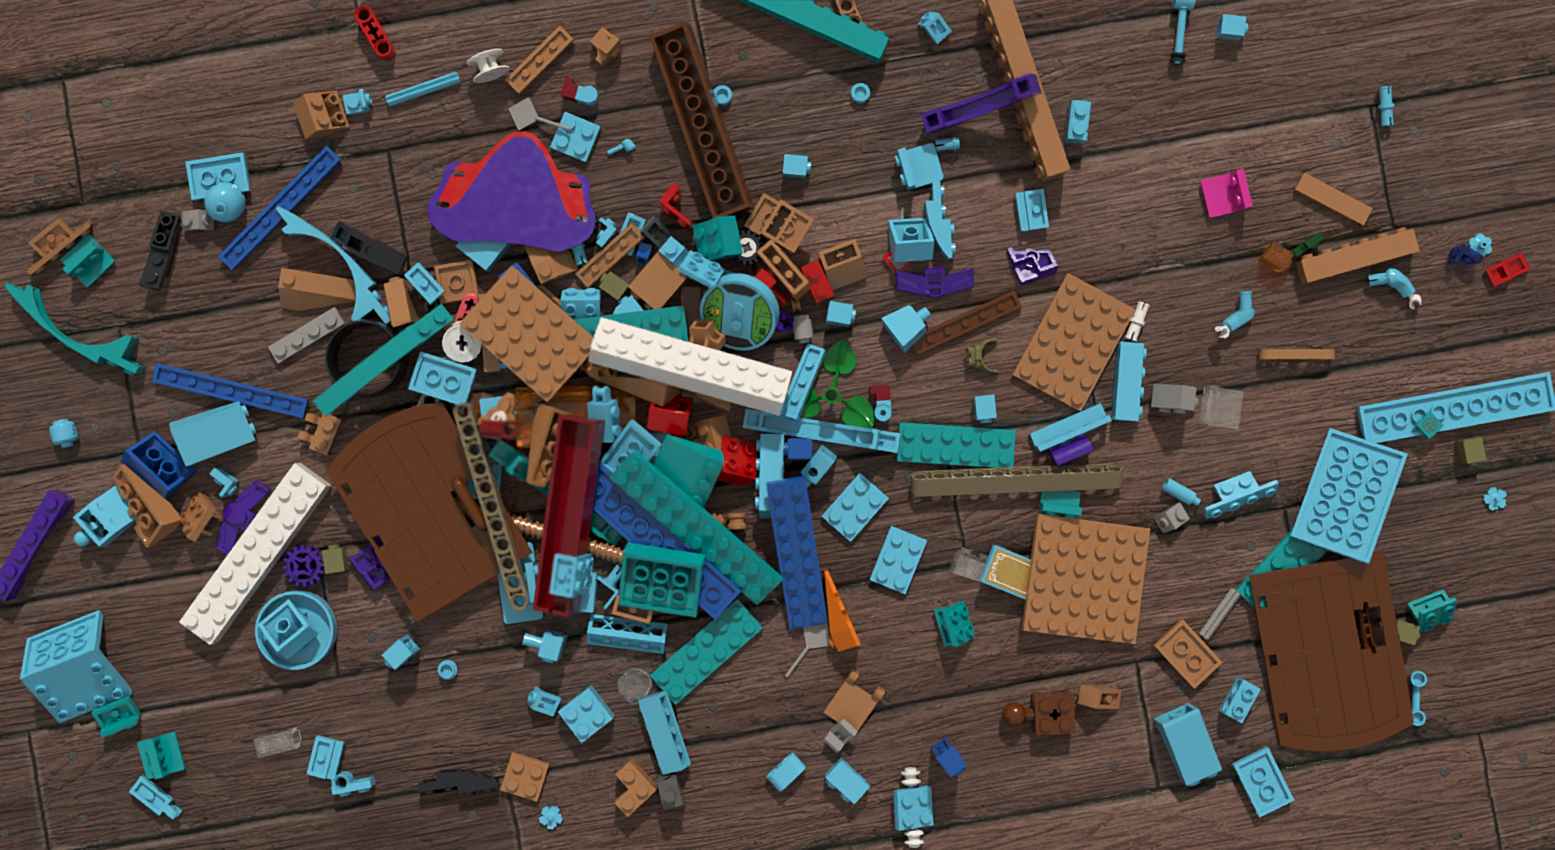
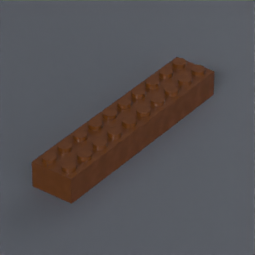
(701, 121)

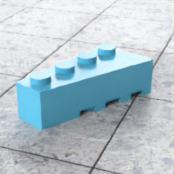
(770, 466)

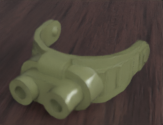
(974, 356)

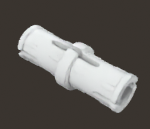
(1137, 321)

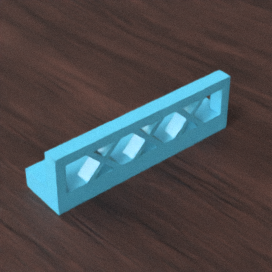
(1069, 427)
(622, 639)

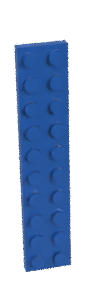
(643, 528)

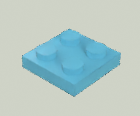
(579, 140)

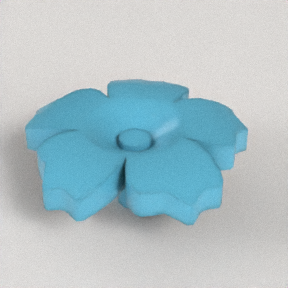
(1494, 498)
(550, 816)

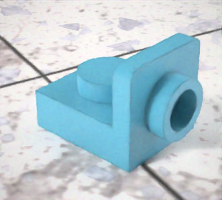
(934, 26)
(357, 102)
(607, 235)
(224, 478)
(543, 701)

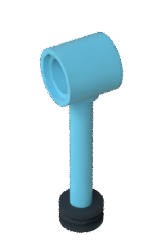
(1181, 5)

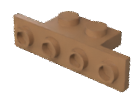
(53, 240)

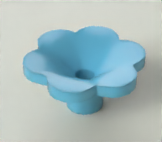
(1481, 244)

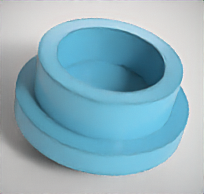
(447, 669)

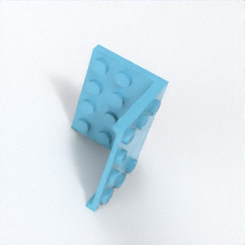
(69, 669)

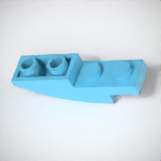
(940, 228)

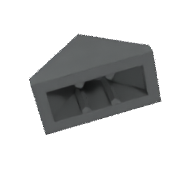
(656, 232)

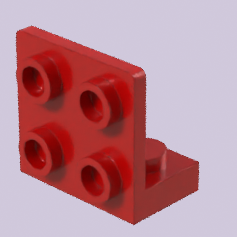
(670, 198)
(739, 461)

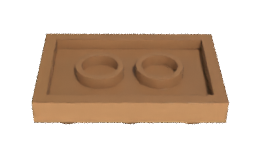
(1187, 653)

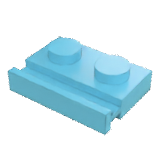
(1032, 210)
(325, 757)

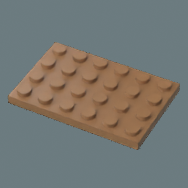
(529, 333)
(1073, 342)

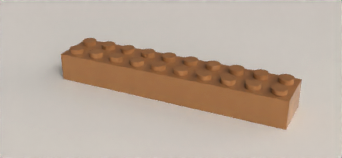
(1034, 112)

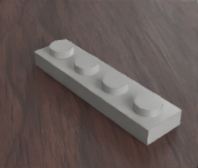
(306, 335)

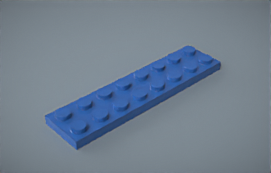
(797, 552)

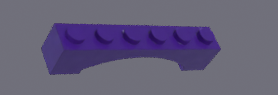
(998, 98)
(48, 514)

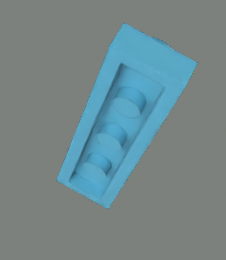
(802, 382)

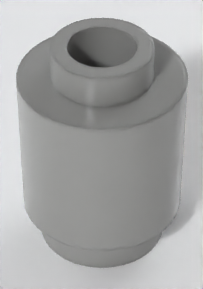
(802, 329)

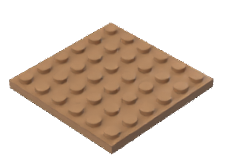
(1085, 579)

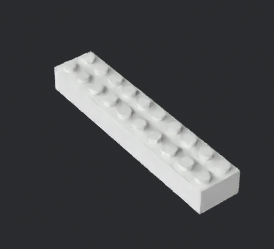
(689, 366)
(255, 553)

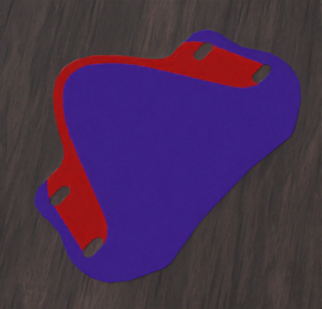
(514, 198)

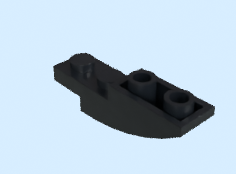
(368, 248)
(162, 252)
(466, 781)

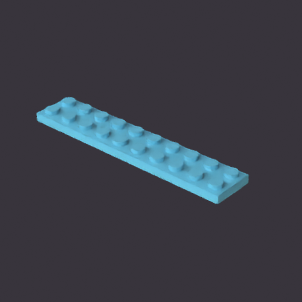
(1458, 407)

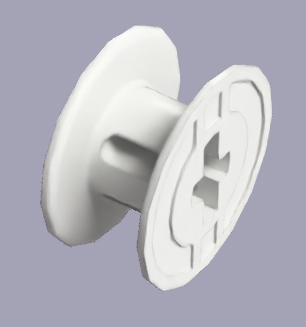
(488, 65)
(453, 346)

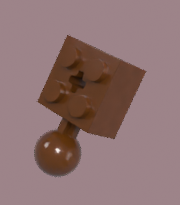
(1043, 703)

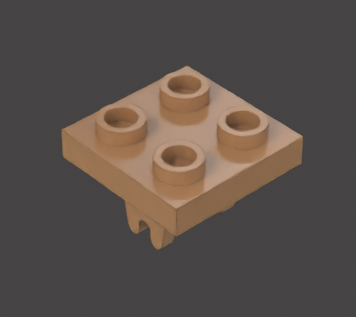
(197, 516)

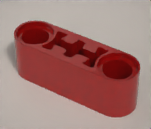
(375, 43)

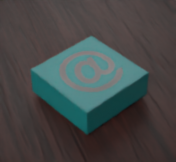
(1428, 425)

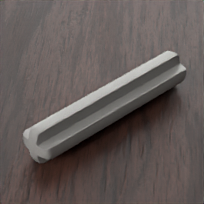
(1219, 614)

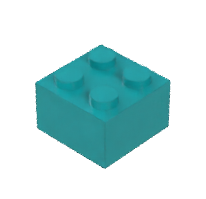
(718, 238)

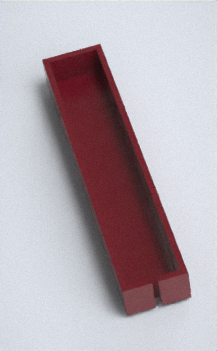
(568, 505)

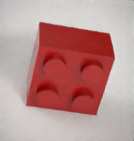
(672, 417)

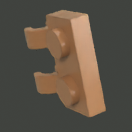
(325, 433)

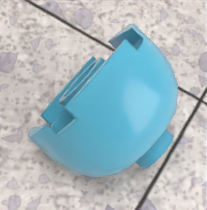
(224, 202)

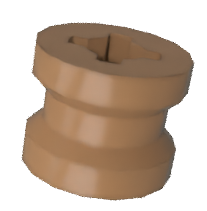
(736, 521)

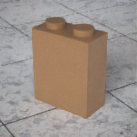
(657, 282)

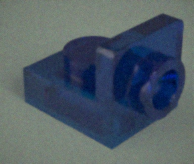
(1466, 254)

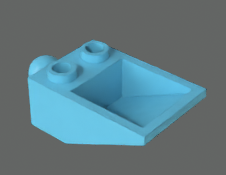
(111, 516)

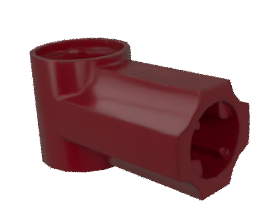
(498, 429)

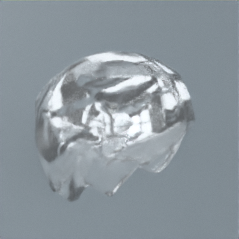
(634, 684)

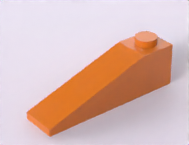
(840, 626)

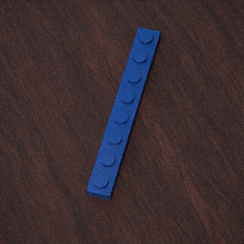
(288, 199)
(230, 390)

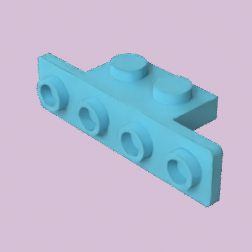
(1238, 492)

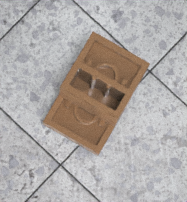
(779, 222)

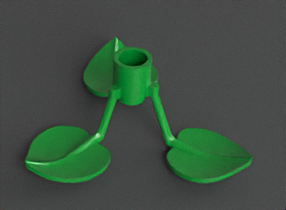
(859, 410)

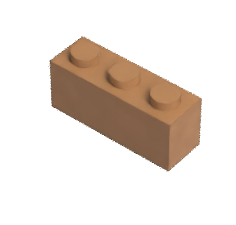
(784, 269)

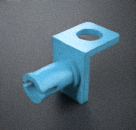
(611, 582)

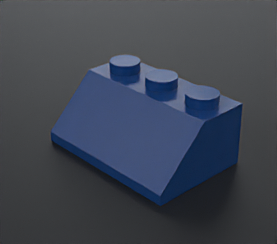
(158, 465)

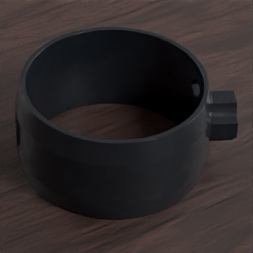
(332, 352)

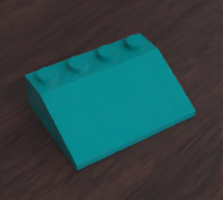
(690, 466)
(661, 579)

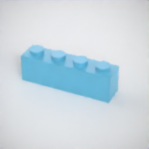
(1127, 381)
(664, 732)

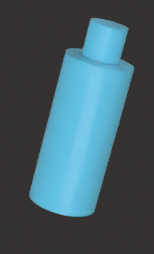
(1180, 492)

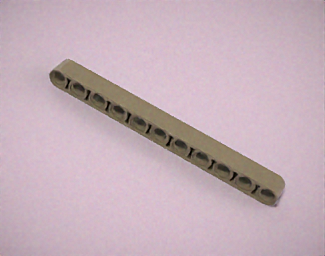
(1016, 479)
(491, 516)

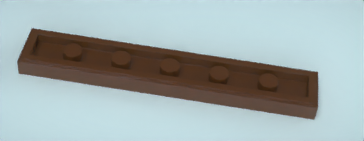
(691, 301)
(967, 322)

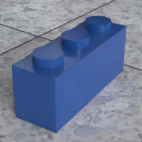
(798, 448)
(949, 757)

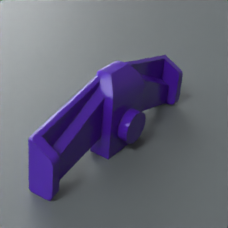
(935, 282)
(239, 515)

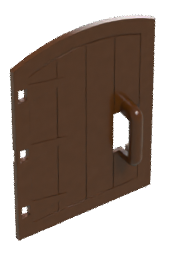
(402, 492)
(1322, 678)

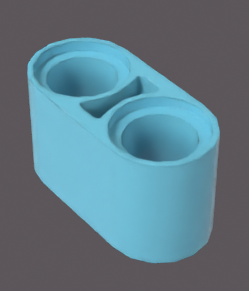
(786, 772)

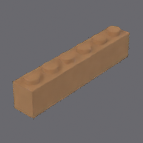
(1357, 256)

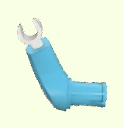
(1396, 280)
(1239, 317)

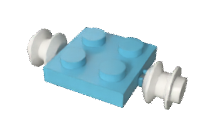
(913, 807)

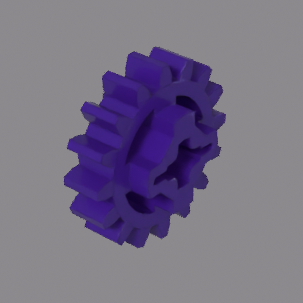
(298, 560)

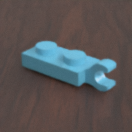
(154, 797)

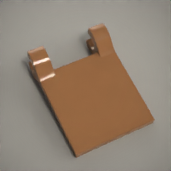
(853, 702)

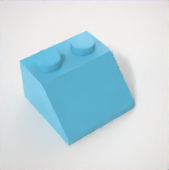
(910, 240)
(287, 629)

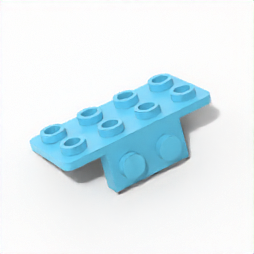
(530, 572)

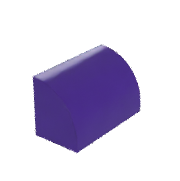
(1070, 449)

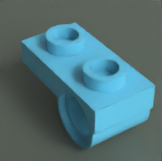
(361, 785)

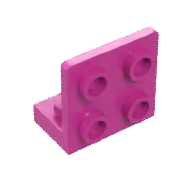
(1226, 193)

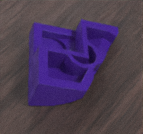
(1032, 264)
(369, 566)

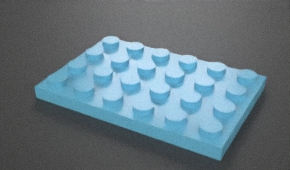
(1349, 495)

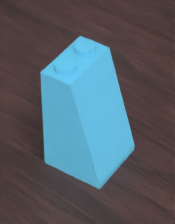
(212, 432)
(1188, 744)

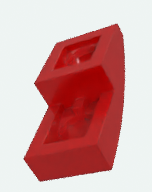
(1507, 269)

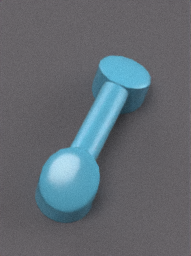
(1417, 680)

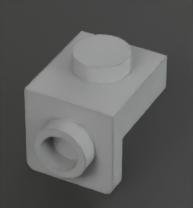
(197, 220)
(1171, 518)
(839, 735)

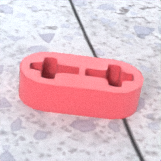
(463, 306)

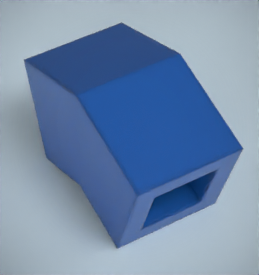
(643, 254)

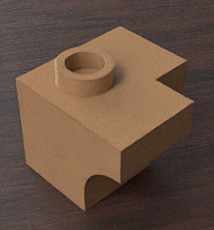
(606, 45)
(705, 334)

